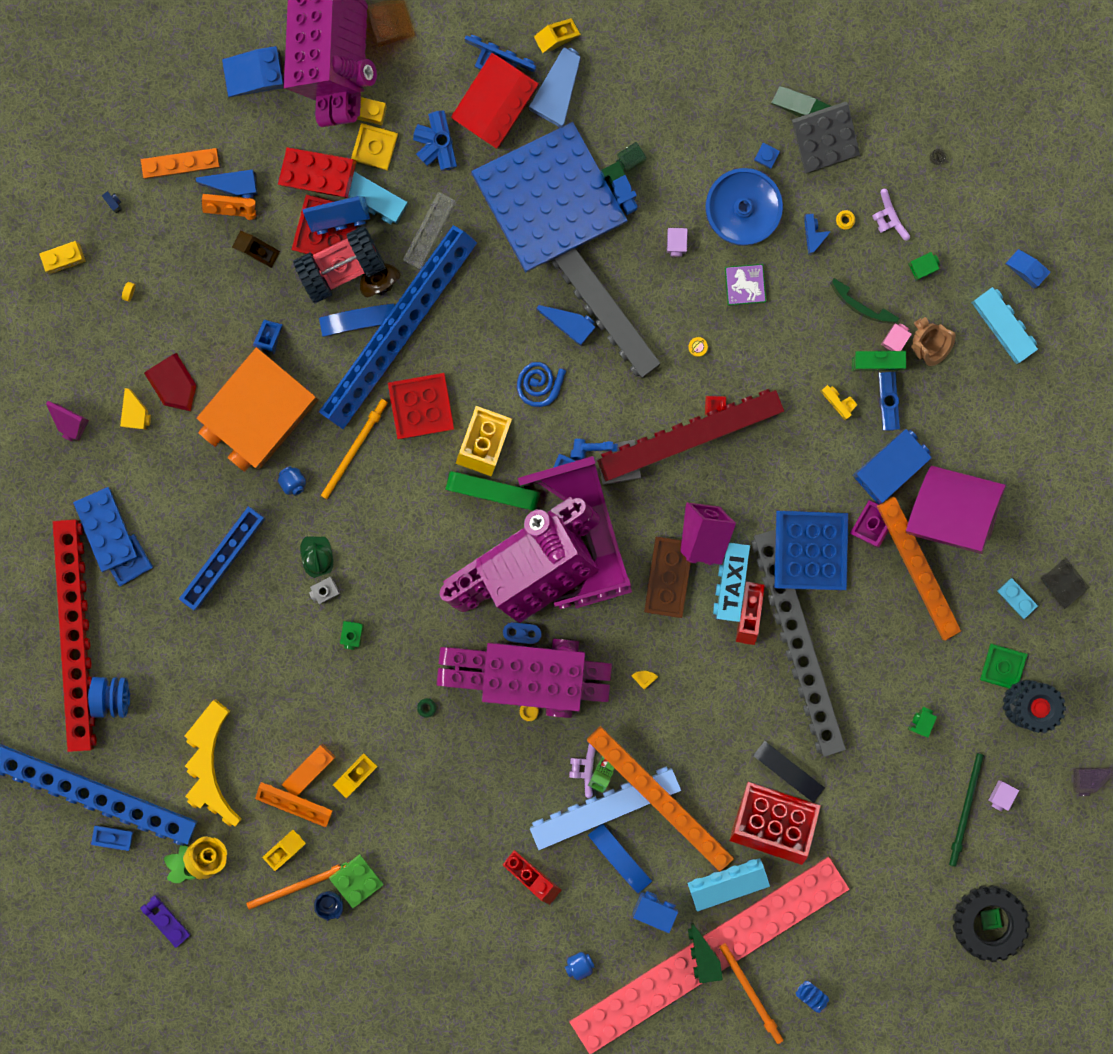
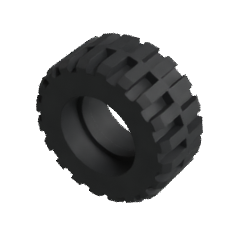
(1015, 932)

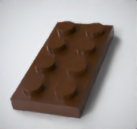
(667, 579)

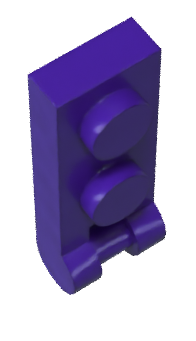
(165, 921)

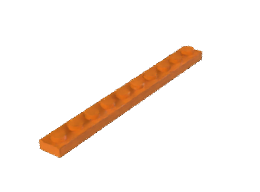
(660, 798)

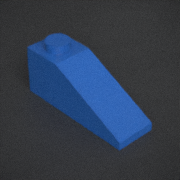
(235, 183)
(572, 324)

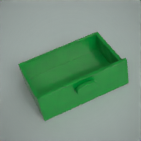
(879, 361)

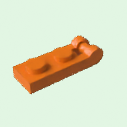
(229, 206)

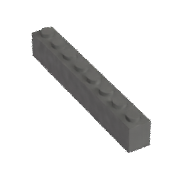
(607, 312)

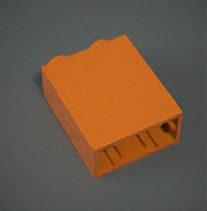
(255, 411)

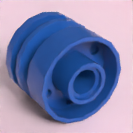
(112, 697)

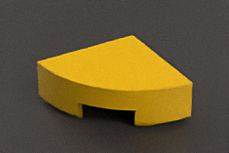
(644, 678)

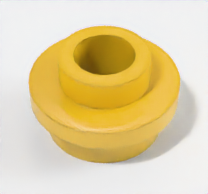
(849, 215)

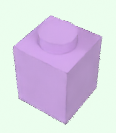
(677, 241)
(1003, 796)

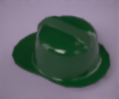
(316, 556)

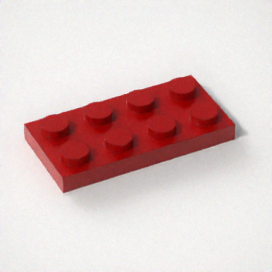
(317, 172)

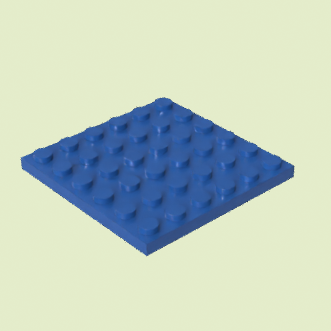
(549, 197)

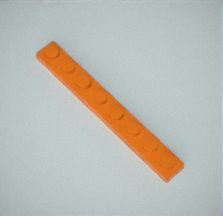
(919, 569)

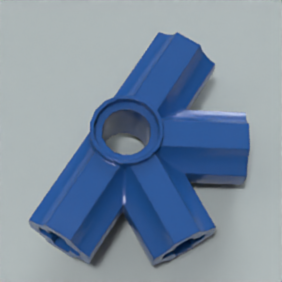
(430, 137)

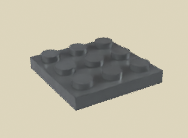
(825, 137)

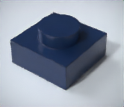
(113, 201)

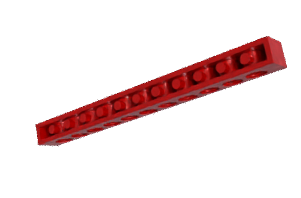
(66, 625)

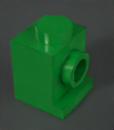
(923, 722)

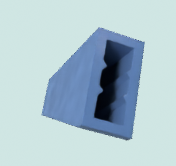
(556, 91)

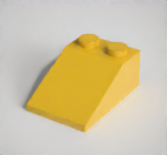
(483, 441)

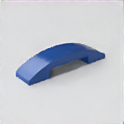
(354, 319)
(619, 858)

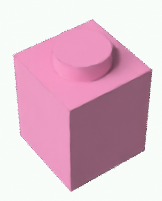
(896, 337)

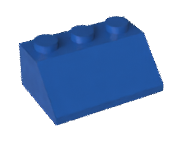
(337, 214)

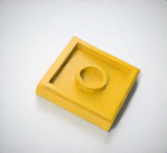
(374, 146)

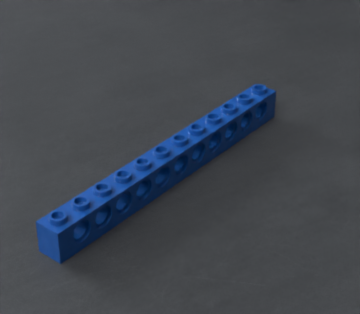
(398, 327)
(186, 825)

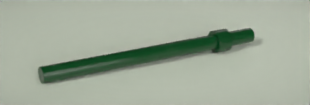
(957, 846)

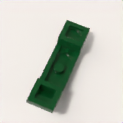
(841, 291)

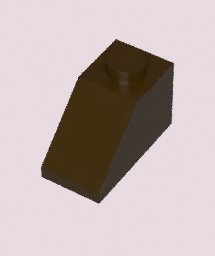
(255, 249)

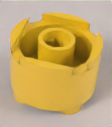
(195, 861)

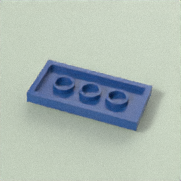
(105, 529)

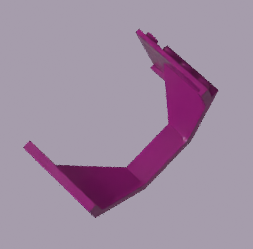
(581, 481)

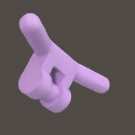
(895, 222)
(588, 762)

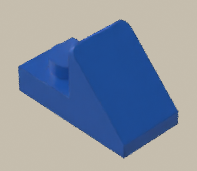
(813, 239)

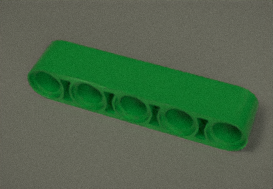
(492, 491)

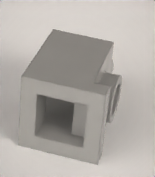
(331, 590)

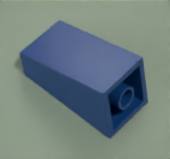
(892, 466)

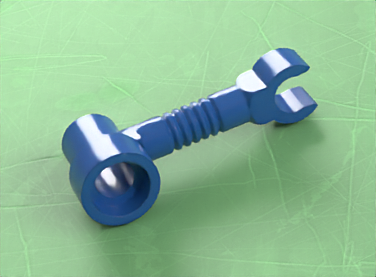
(580, 448)

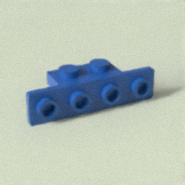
(508, 56)

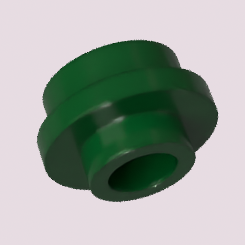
(432, 707)

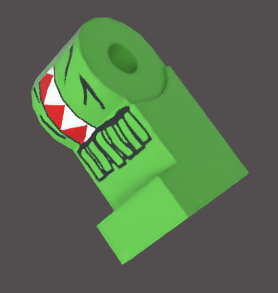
(601, 775)

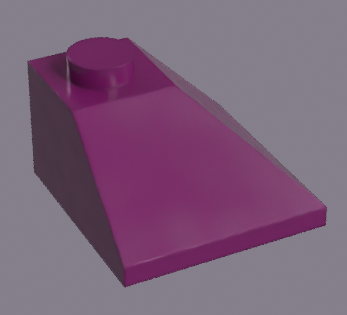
(67, 422)

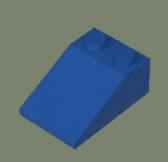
(253, 72)

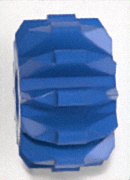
(812, 996)

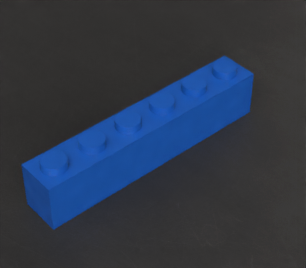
(222, 558)

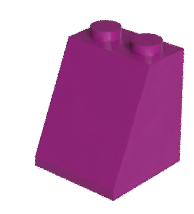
(706, 533)

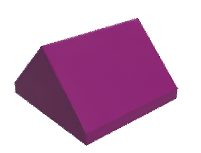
(870, 526)

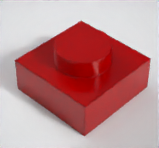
(714, 402)

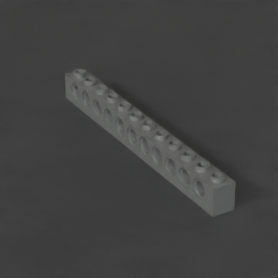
(835, 742)

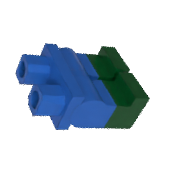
(621, 187)

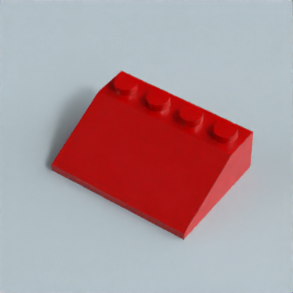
(495, 100)
(775, 823)

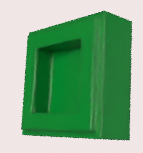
(991, 919)

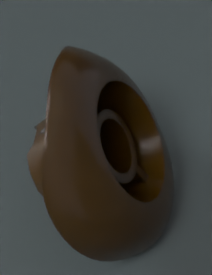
(379, 282)

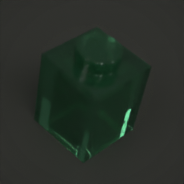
(631, 157)

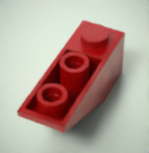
(532, 878)

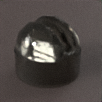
(940, 156)

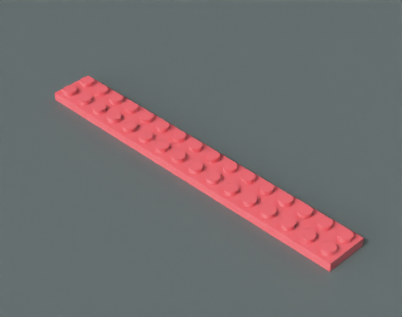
(740, 933)

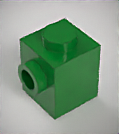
(924, 265)
(351, 634)

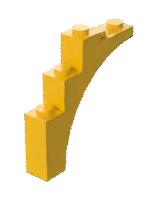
(201, 765)

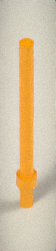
(374, 417)

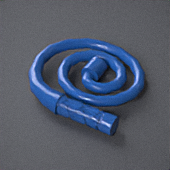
(534, 382)

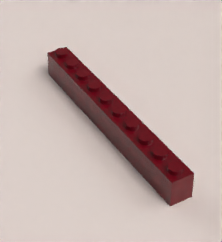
(690, 435)

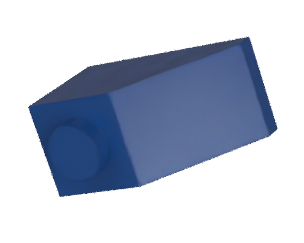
(1028, 268)

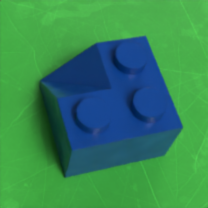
(654, 913)

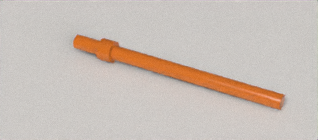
(293, 888)
(770, 1024)

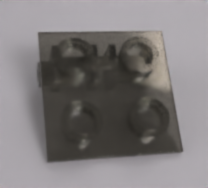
(1064, 583)

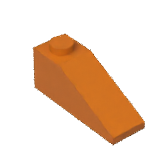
(308, 770)

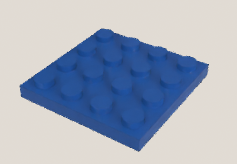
(811, 550)

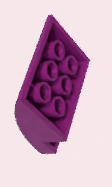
(956, 509)

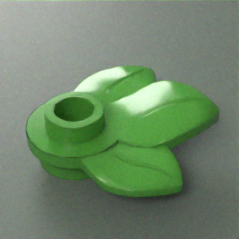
(177, 866)

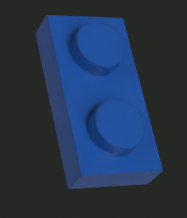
(112, 837)

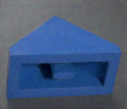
(268, 336)

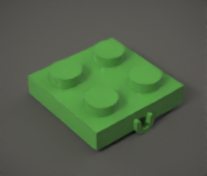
(356, 881)

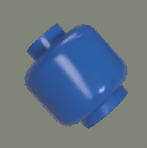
(291, 481)
(579, 966)

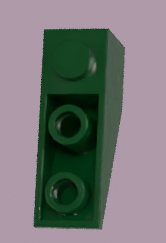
(707, 961)

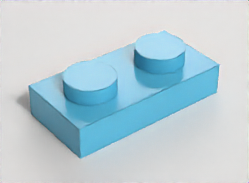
(1017, 598)

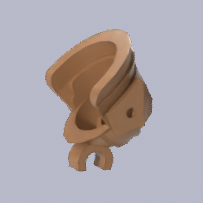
(932, 342)

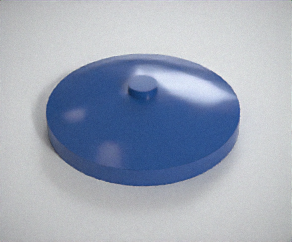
(744, 206)

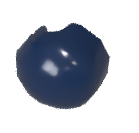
(324, 901)

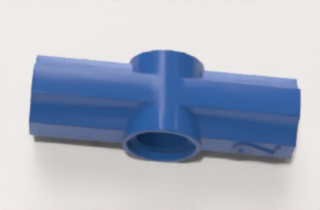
(889, 414)

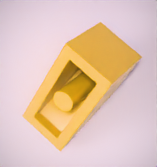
(556, 35)
(134, 412)
(354, 775)
(284, 850)

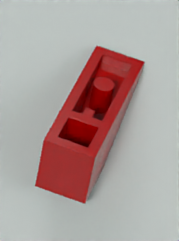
(750, 613)

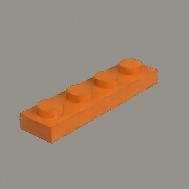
(180, 163)
(293, 804)

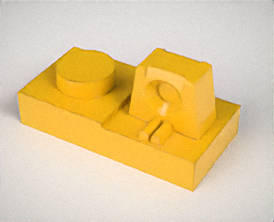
(843, 407)

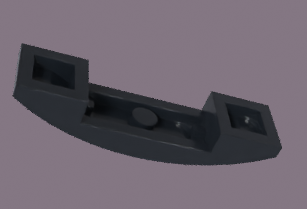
(788, 771)

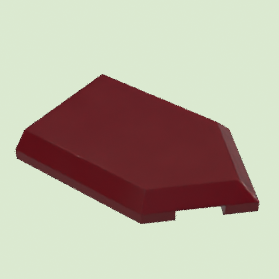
(172, 383)

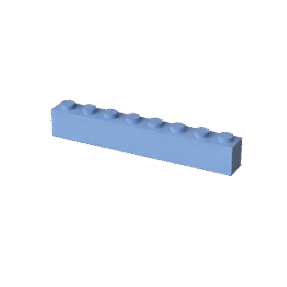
(597, 811)

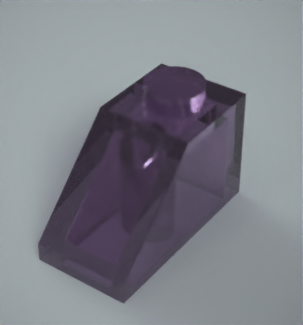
(1090, 779)

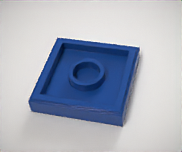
(133, 568)

